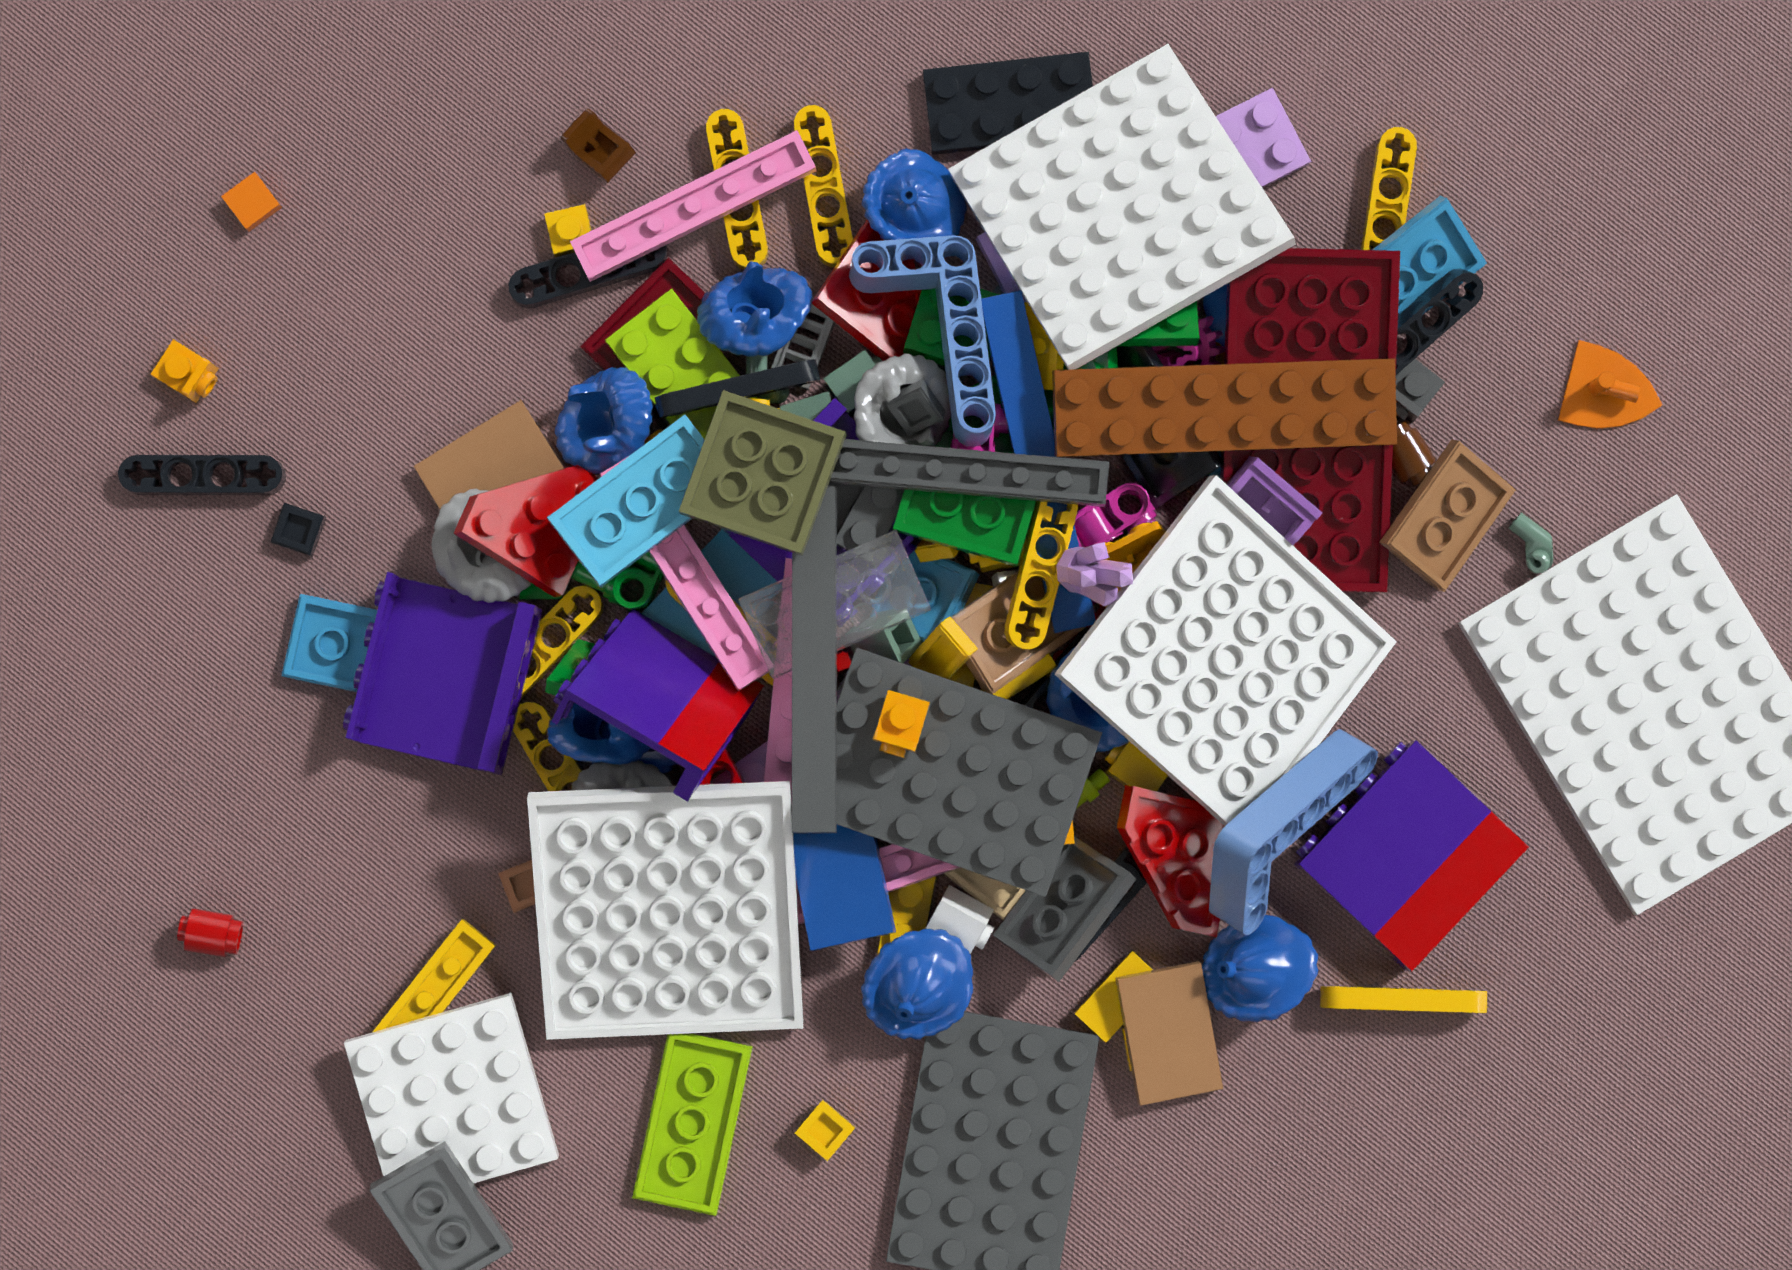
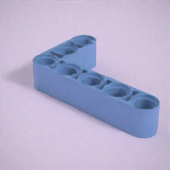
(953, 319)
(1276, 821)

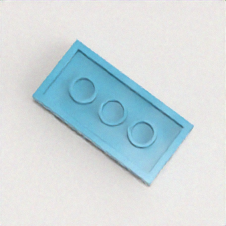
(631, 504)

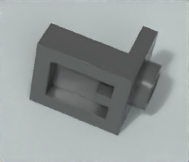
(1414, 390)

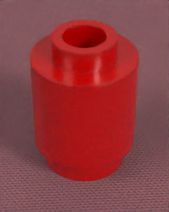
(210, 933)

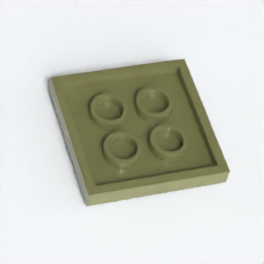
(762, 473)

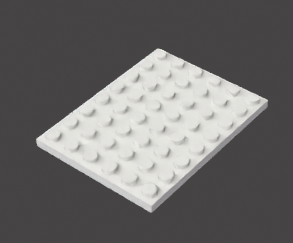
(1647, 701)

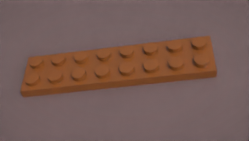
(1224, 407)

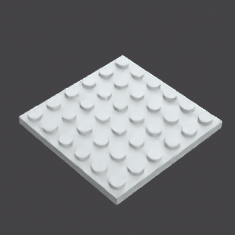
(1121, 207)
(1225, 654)
(666, 910)

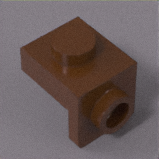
(597, 145)

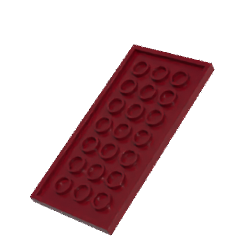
(1324, 309)

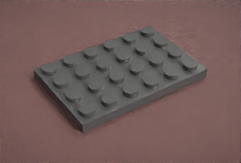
(981, 790)
(993, 1146)

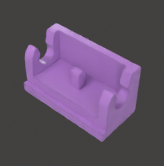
(1274, 499)

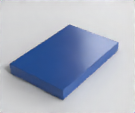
(841, 888)

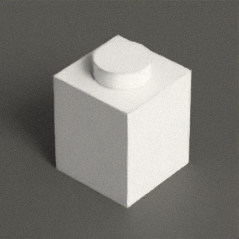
(963, 918)

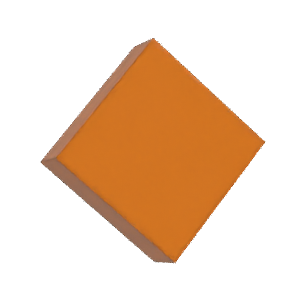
(251, 201)

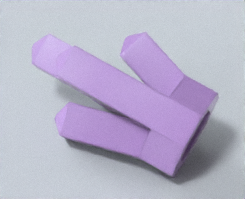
(1091, 575)

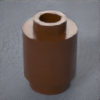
(1411, 455)

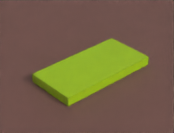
(692, 1122)

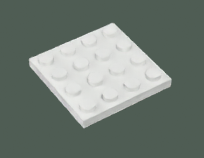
(456, 1082)

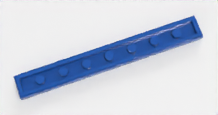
(1029, 427)

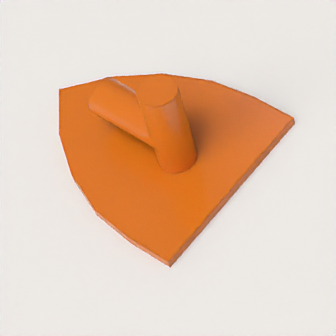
(1605, 390)

